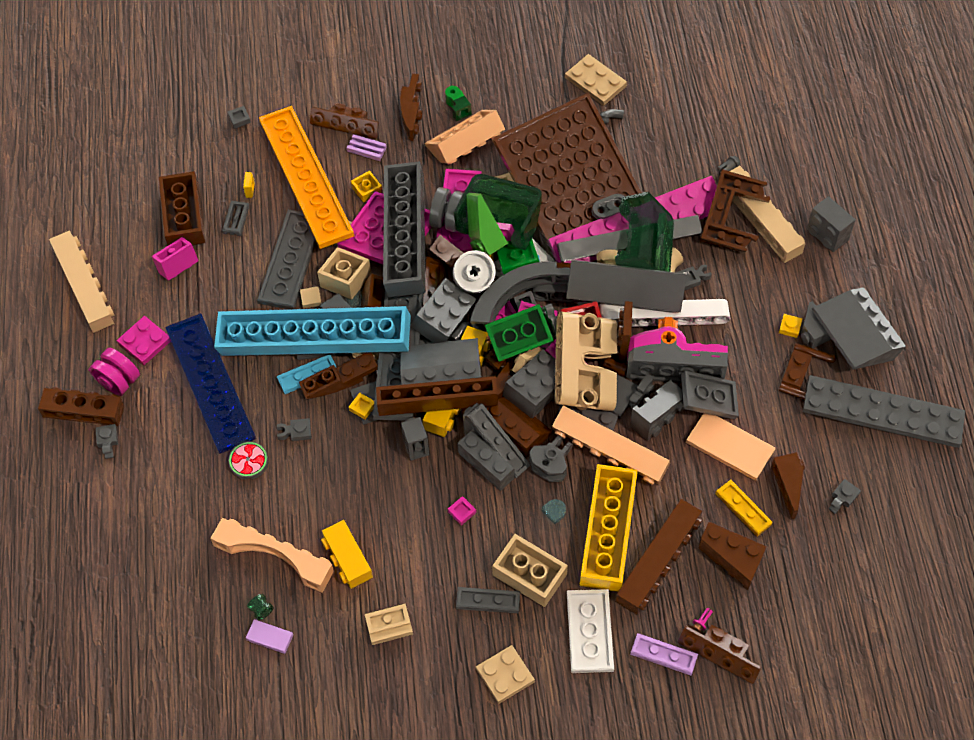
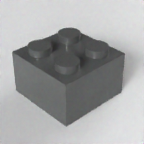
(830, 224)

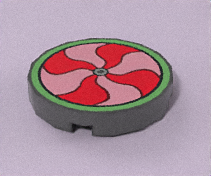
(248, 460)

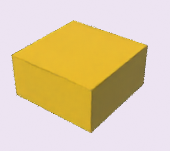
(365, 186)

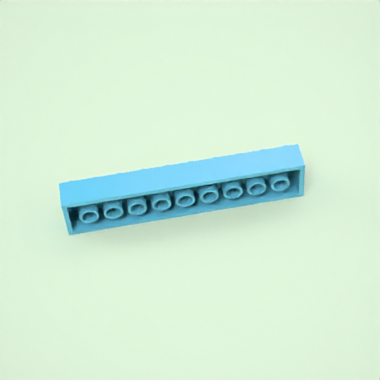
(313, 331)

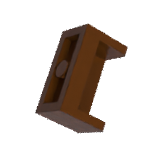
(372, 292)

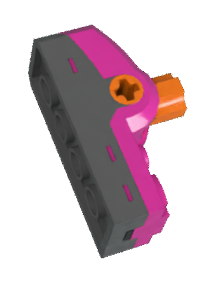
(667, 355)

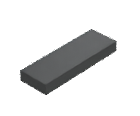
(488, 600)

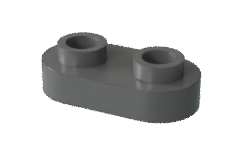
(607, 206)

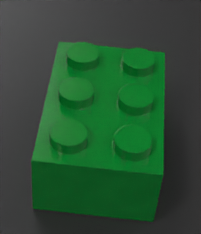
(519, 332)

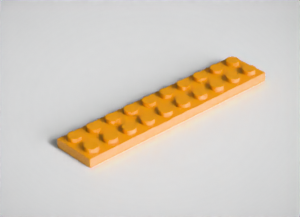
(306, 177)

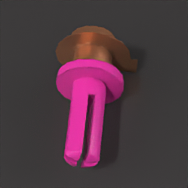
(699, 624)

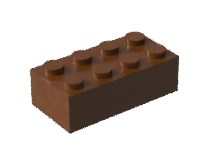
(181, 208)

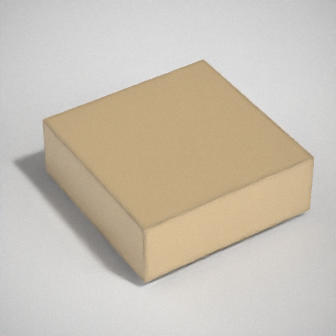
(310, 297)

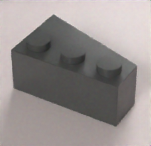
(657, 411)

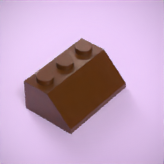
(518, 426)

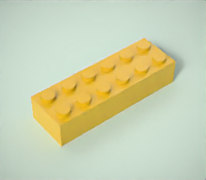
(608, 528)

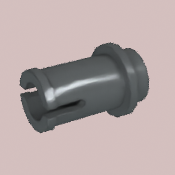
(730, 164)

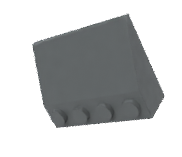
(859, 329)
(441, 362)

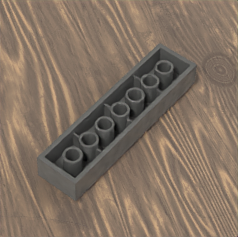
(404, 229)

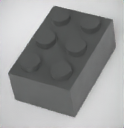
(443, 312)
(533, 384)

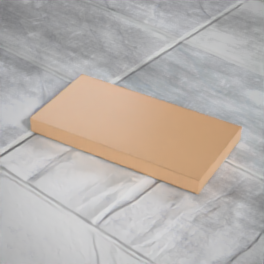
(730, 445)

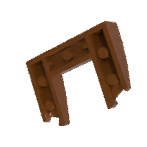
(728, 186)

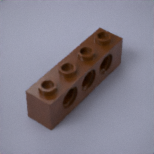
(89, 413)

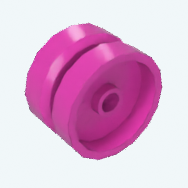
(114, 371)

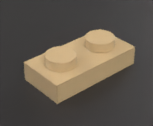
(523, 359)

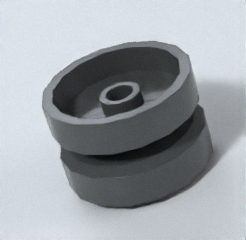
(443, 209)

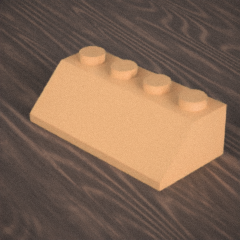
(465, 136)

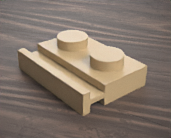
(388, 624)

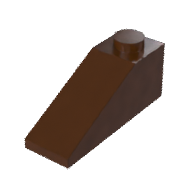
(789, 474)

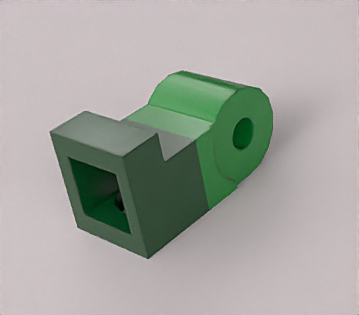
(459, 103)

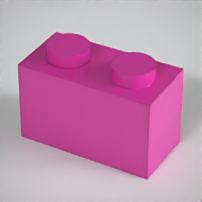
(175, 258)

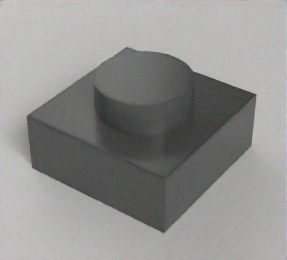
(239, 117)

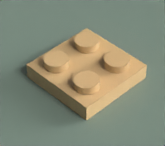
(505, 674)

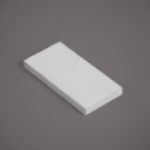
(590, 631)

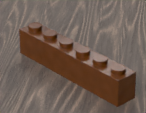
(436, 396)
(658, 557)

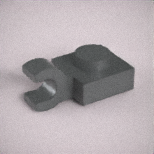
(106, 438)
(844, 495)

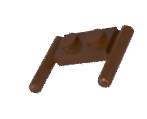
(798, 367)

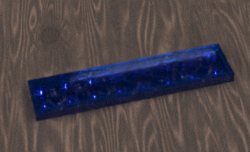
(210, 383)

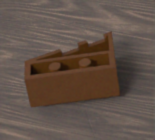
(733, 552)

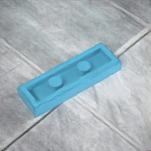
(290, 380)

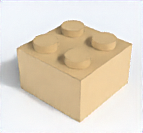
(344, 273)

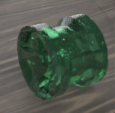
(260, 606)

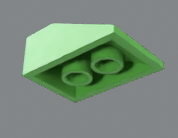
(483, 229)

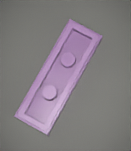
(664, 654)

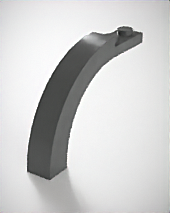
(512, 284)

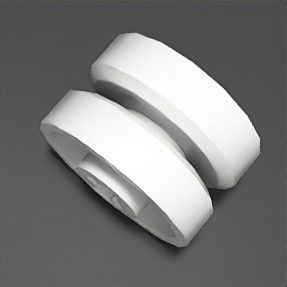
(482, 264)

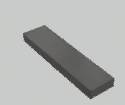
(497, 438)

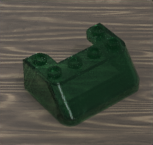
(508, 204)
(648, 233)

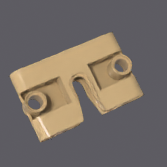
(572, 374)

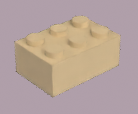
(529, 570)

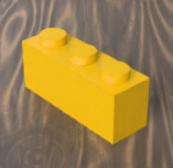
(346, 554)

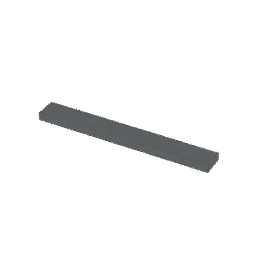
(618, 240)

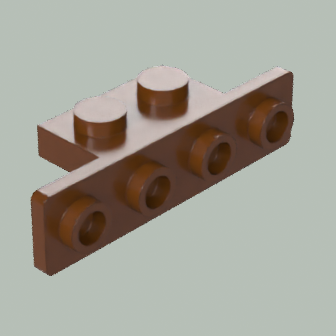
(345, 119)
(722, 650)

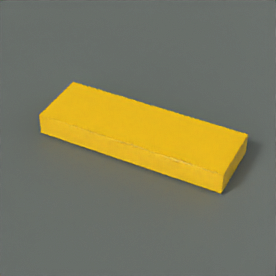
(743, 508)

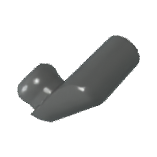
(611, 113)

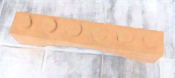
(235, 538)

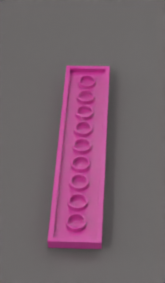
(680, 203)

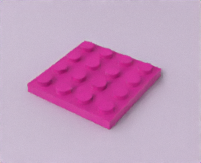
(369, 230)

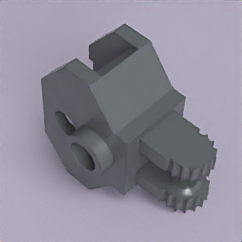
(550, 460)

